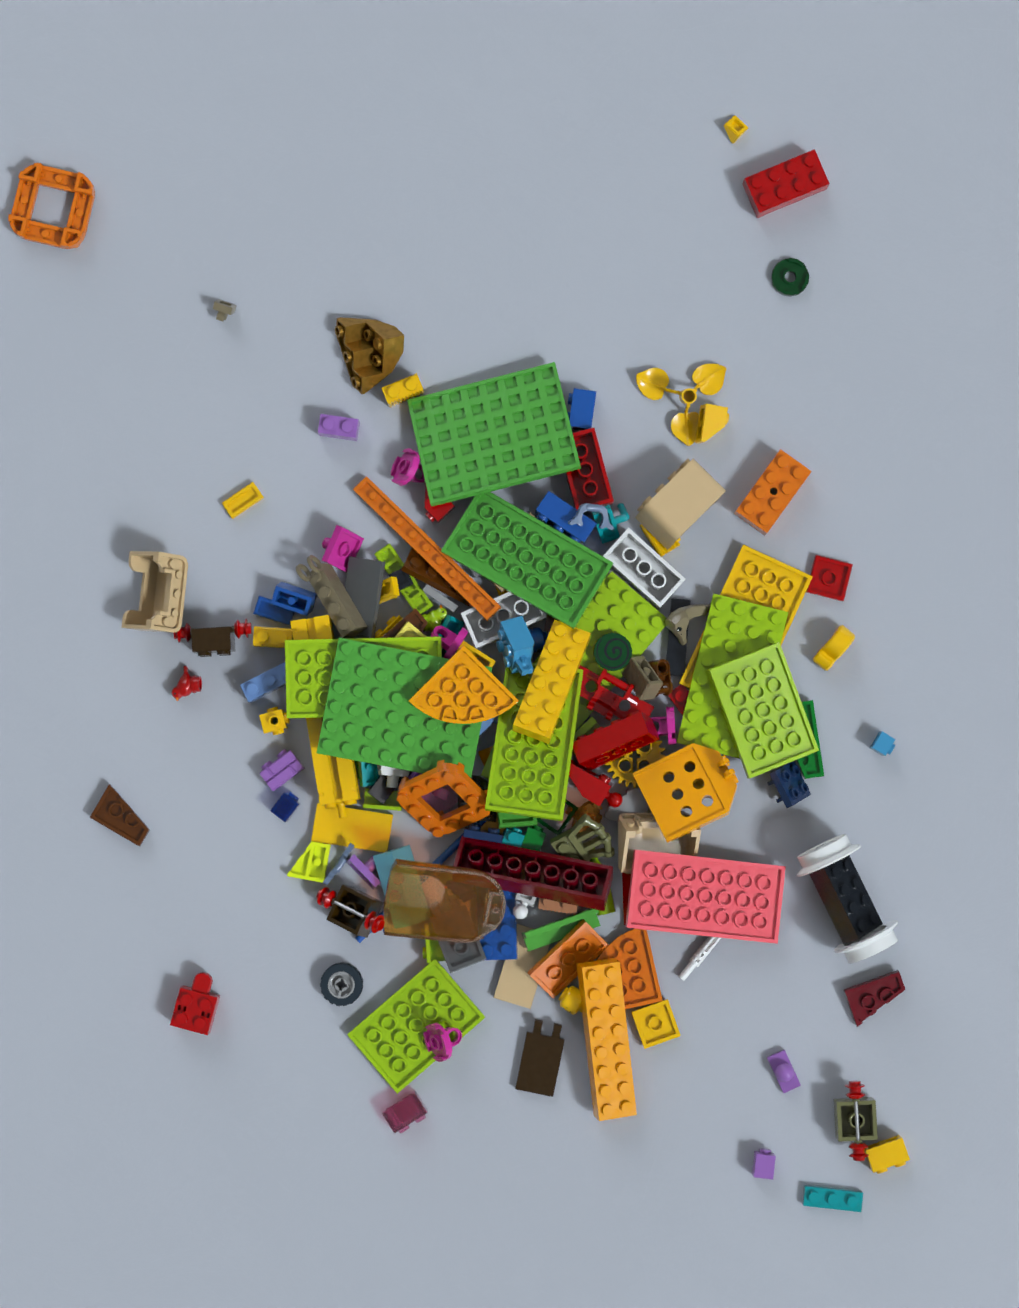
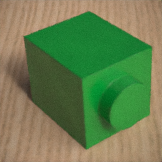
(533, 838)

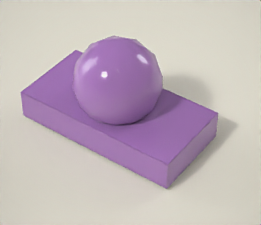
(783, 1071)

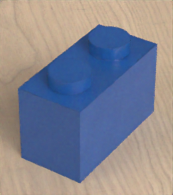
(582, 408)
(294, 598)

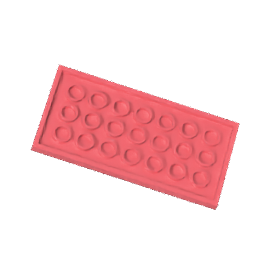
(705, 896)

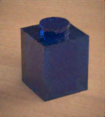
(286, 806)

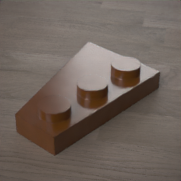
(119, 817)

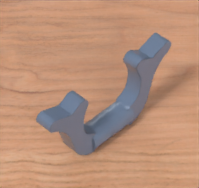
(593, 508)
(340, 863)

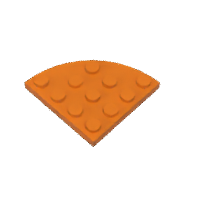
(637, 967)

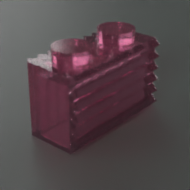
(405, 1112)

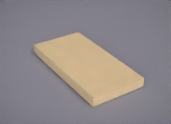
(514, 982)

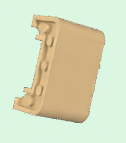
(679, 502)
(161, 592)

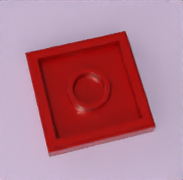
(829, 578)

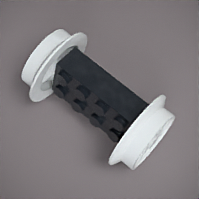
(847, 899)

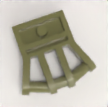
(571, 845)

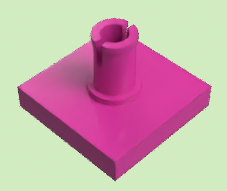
(340, 547)

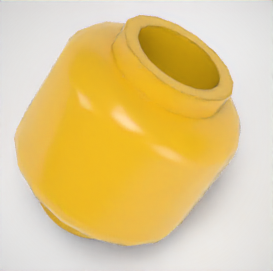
(571, 1000)

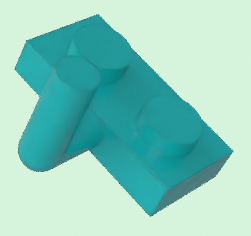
(608, 535)

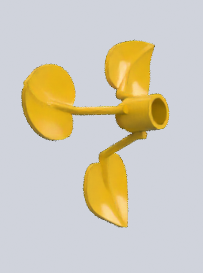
(709, 381)

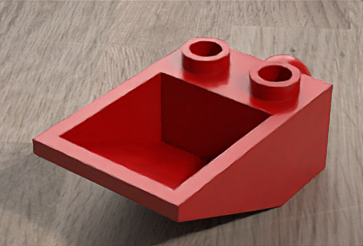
(594, 786)

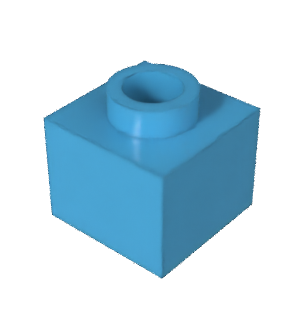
(883, 744)

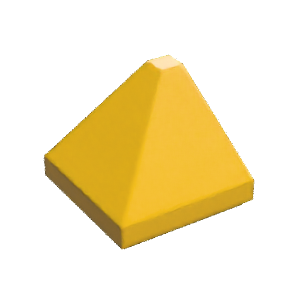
(735, 128)

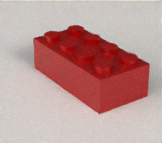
(785, 183)
(591, 481)
(615, 740)

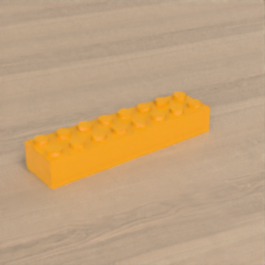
(606, 1039)

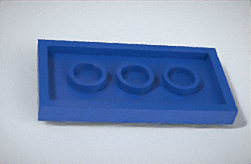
(503, 941)

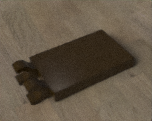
(540, 1060)

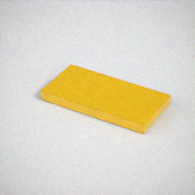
(361, 828)

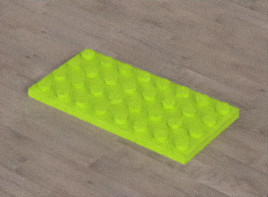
(620, 611)
(729, 632)
(311, 665)
(525, 772)

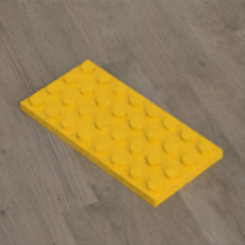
(762, 582)

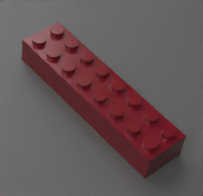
(538, 872)

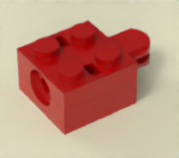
(195, 1004)

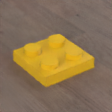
(655, 1023)

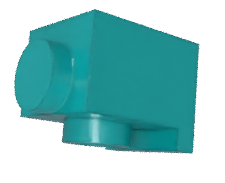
(513, 837)

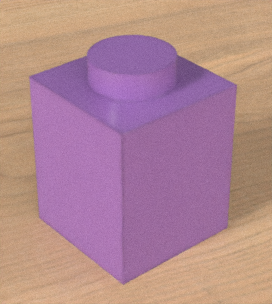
(763, 1164)

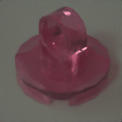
(442, 798)

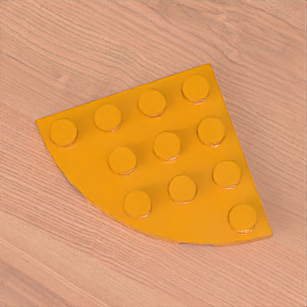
(463, 692)

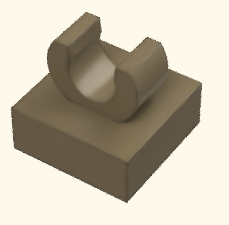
(223, 308)

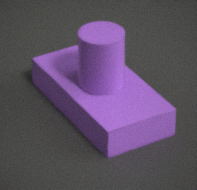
(365, 870)

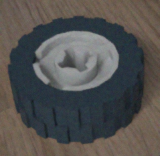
(350, 977)

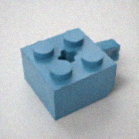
(516, 645)

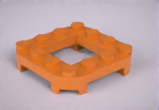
(25, 199)
(438, 822)

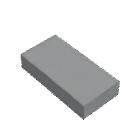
(440, 598)

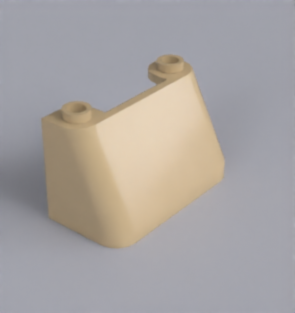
(642, 832)

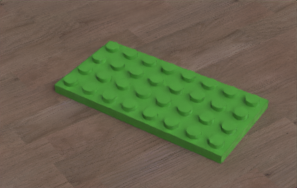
(527, 558)

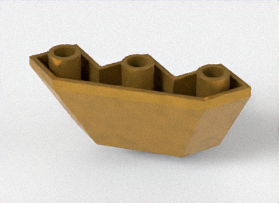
(368, 350)

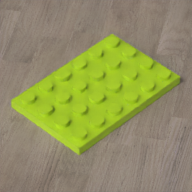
(763, 710)
(395, 1030)

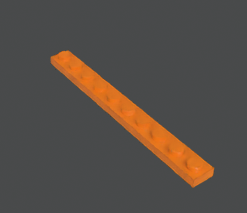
(427, 548)

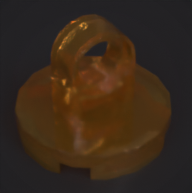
(587, 808)

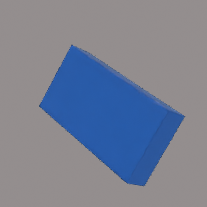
(267, 610)

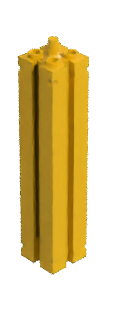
(334, 775)

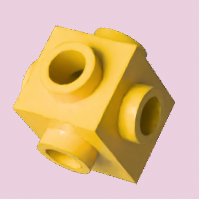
(267, 721)

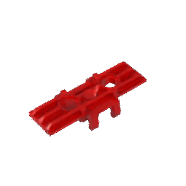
(606, 701)

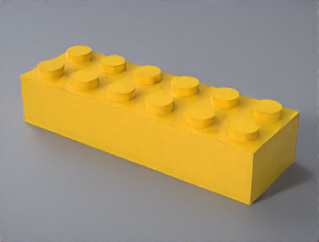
(551, 682)

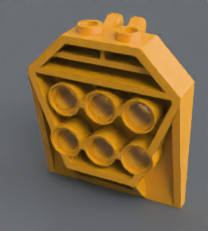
(709, 768)

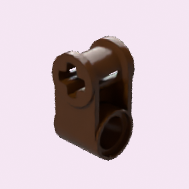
(662, 669)

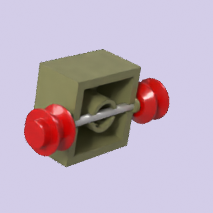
(855, 1119)

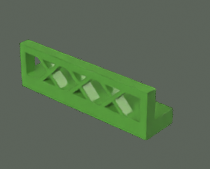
(558, 929)

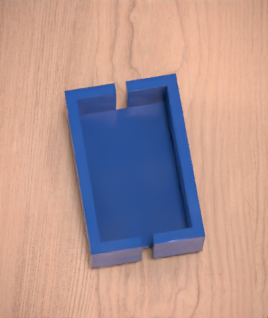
(558, 513)

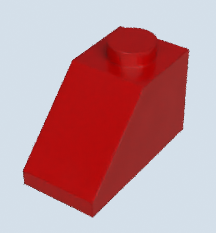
(438, 512)

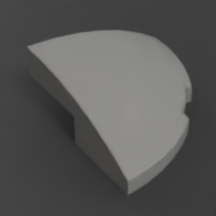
(632, 803)

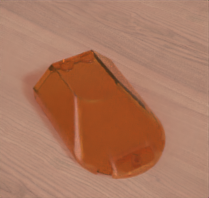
(441, 902)

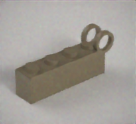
(333, 597)

